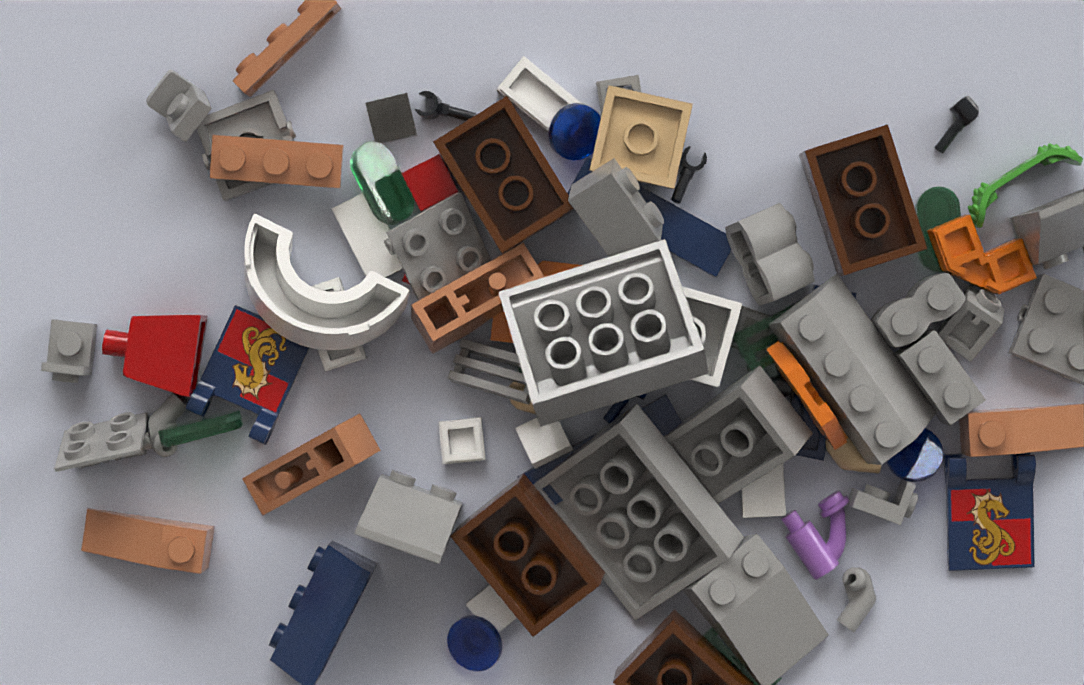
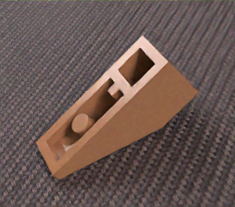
(471, 298)
(1022, 430)
(311, 464)
(148, 540)

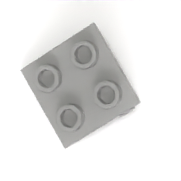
(438, 246)
(91, 443)

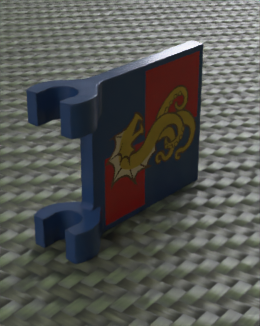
(250, 369)
(990, 517)

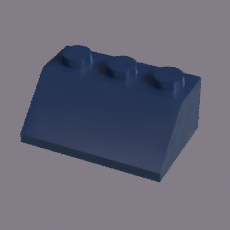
(320, 612)

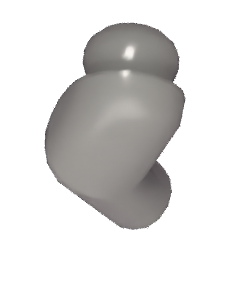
(165, 417)
(860, 597)

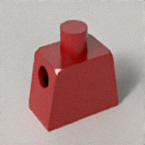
(160, 350)

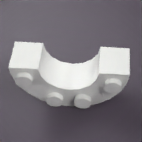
(309, 314)

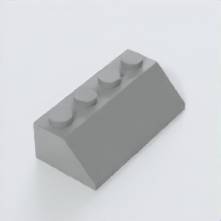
(854, 371)

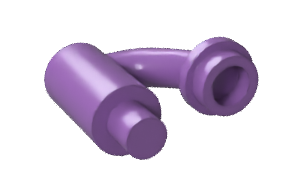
(807, 542)

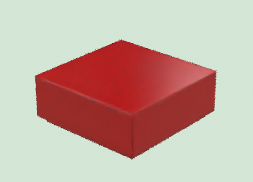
(430, 182)

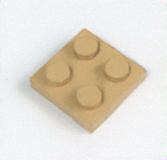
(642, 135)

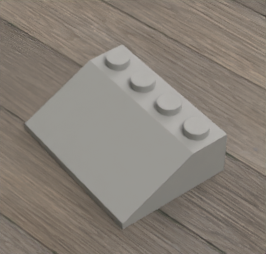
(603, 332)
(640, 512)

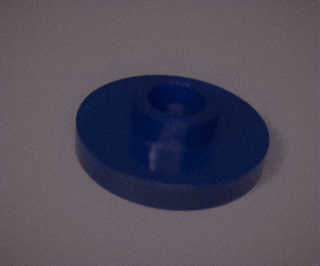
(574, 131)
(918, 459)
(474, 643)

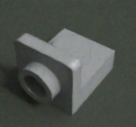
(180, 103)
(973, 323)
(70, 350)
(876, 501)

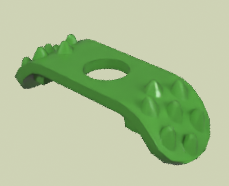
(1045, 155)

